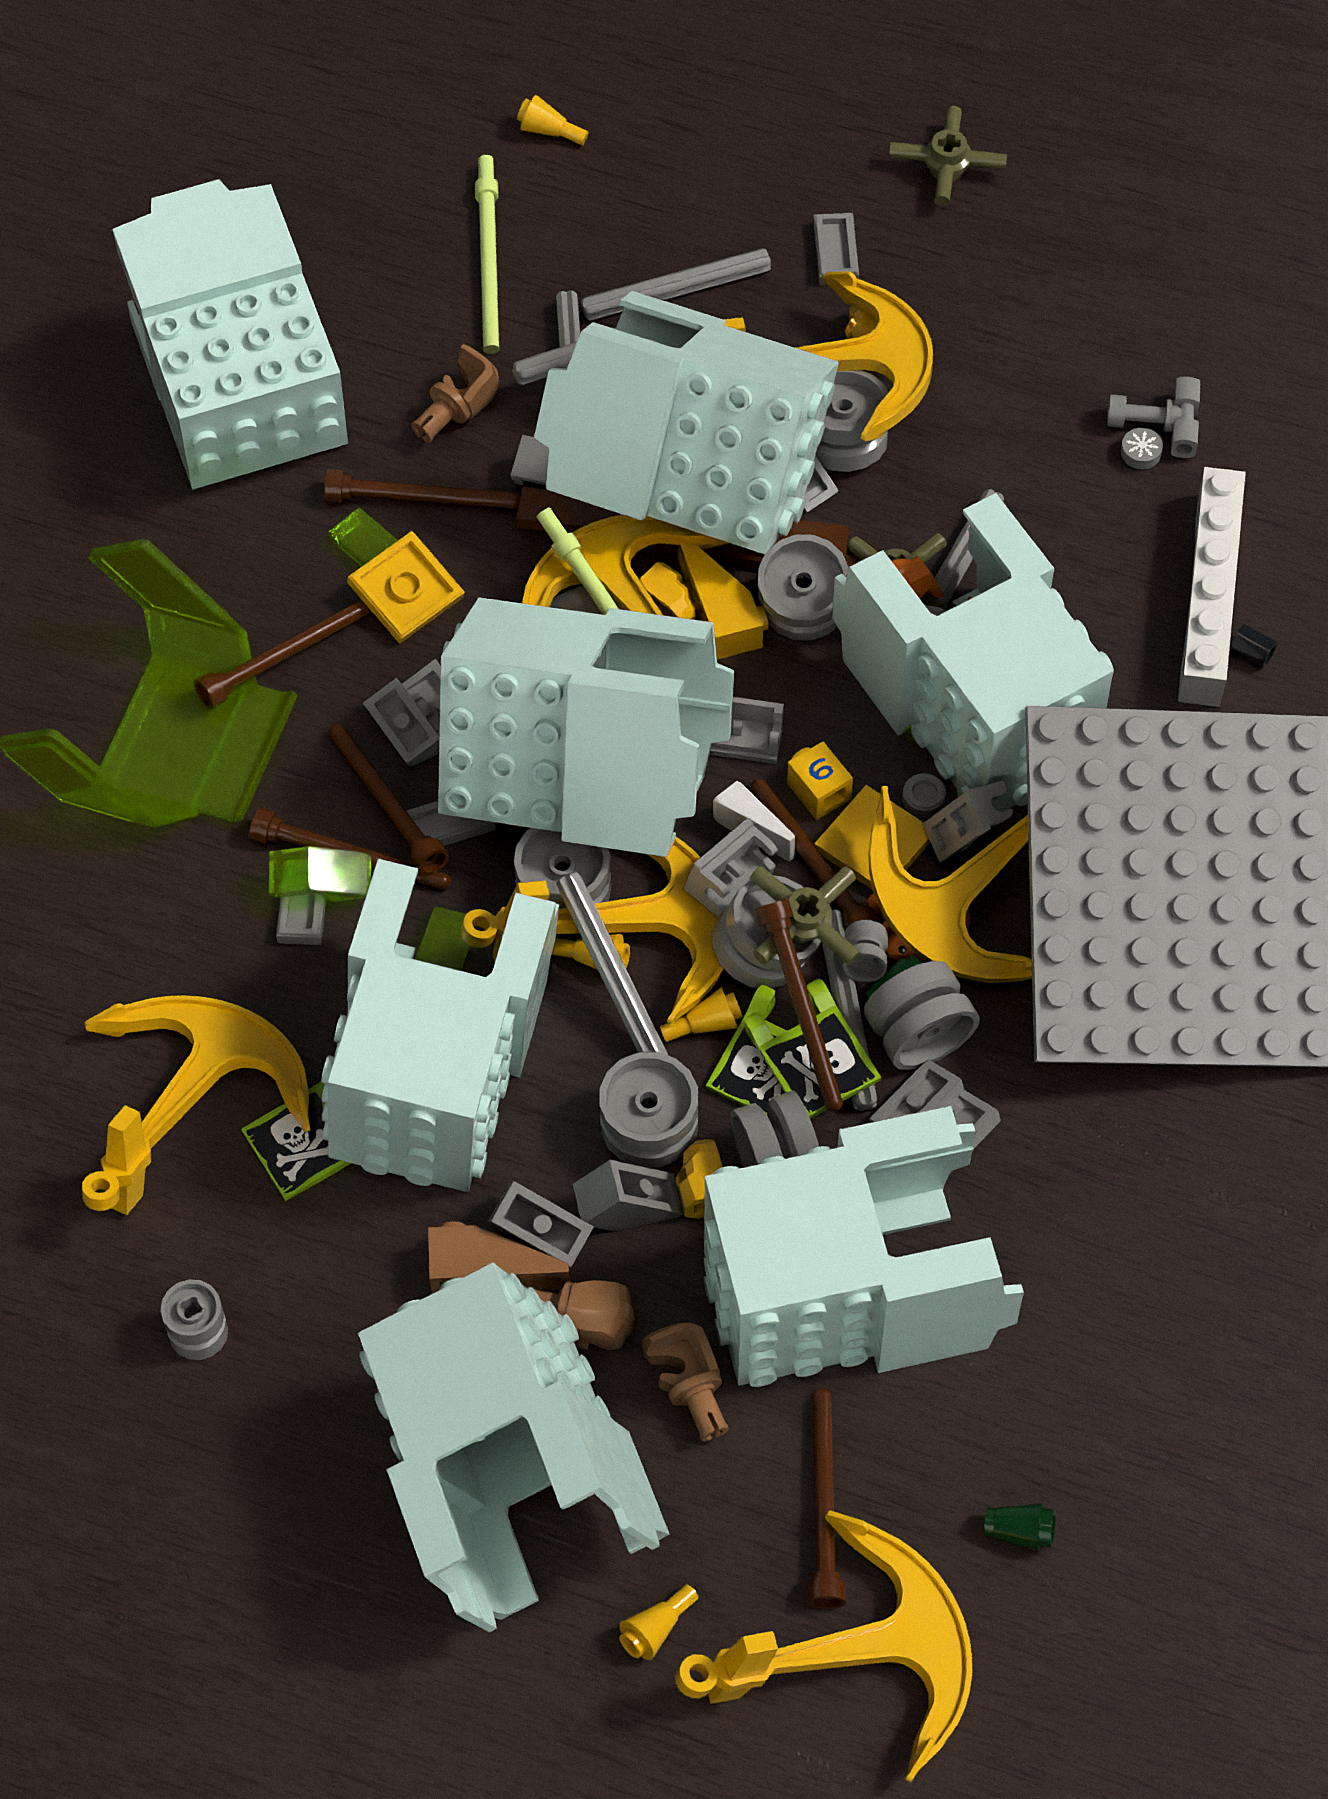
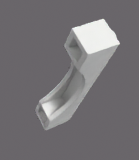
(1212, 587)

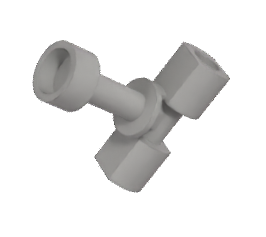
(1176, 415)

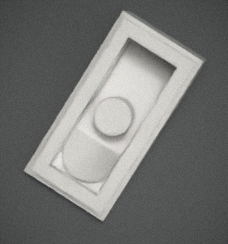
(738, 804)

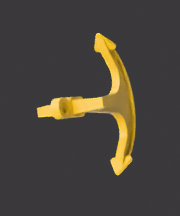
(895, 348)
(609, 549)
(666, 911)
(933, 913)
(222, 1041)
(921, 1634)

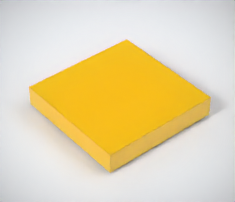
(405, 587)
(849, 835)

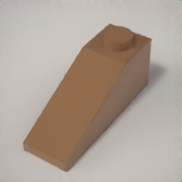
(463, 1249)

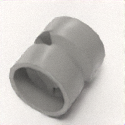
(194, 1319)

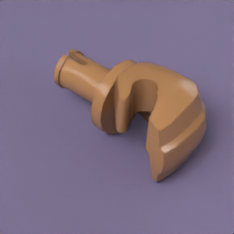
(457, 404)
(598, 1310)
(688, 1350)

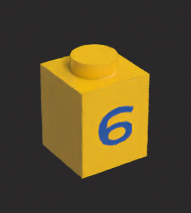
(819, 780)

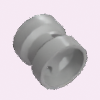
(872, 942)

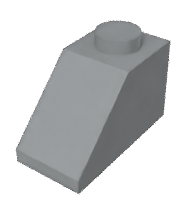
(626, 1196)
(539, 1223)

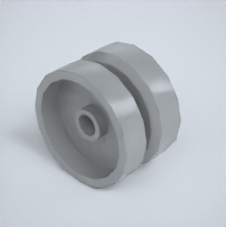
(849, 412)
(798, 586)
(546, 858)
(739, 934)
(921, 1015)
(648, 1109)
(781, 1132)

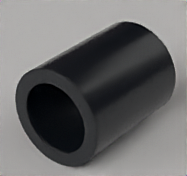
(1253, 645)

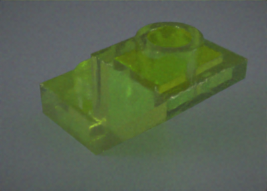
(325, 871)

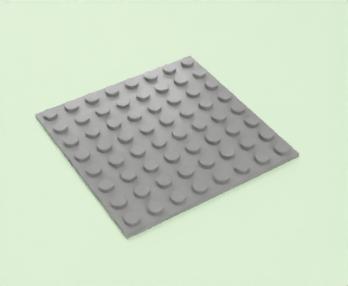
(1178, 887)

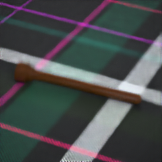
(342, 486)
(214, 688)
(269, 827)
(426, 852)
(850, 908)
(776, 920)
(826, 1588)

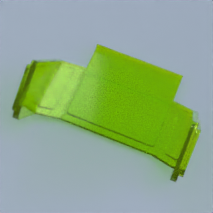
(169, 748)

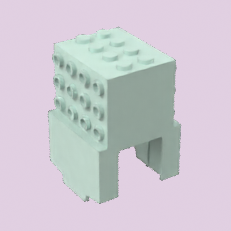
(230, 331)
(687, 423)
(976, 666)
(580, 721)
(429, 1043)
(806, 1265)
(486, 1414)

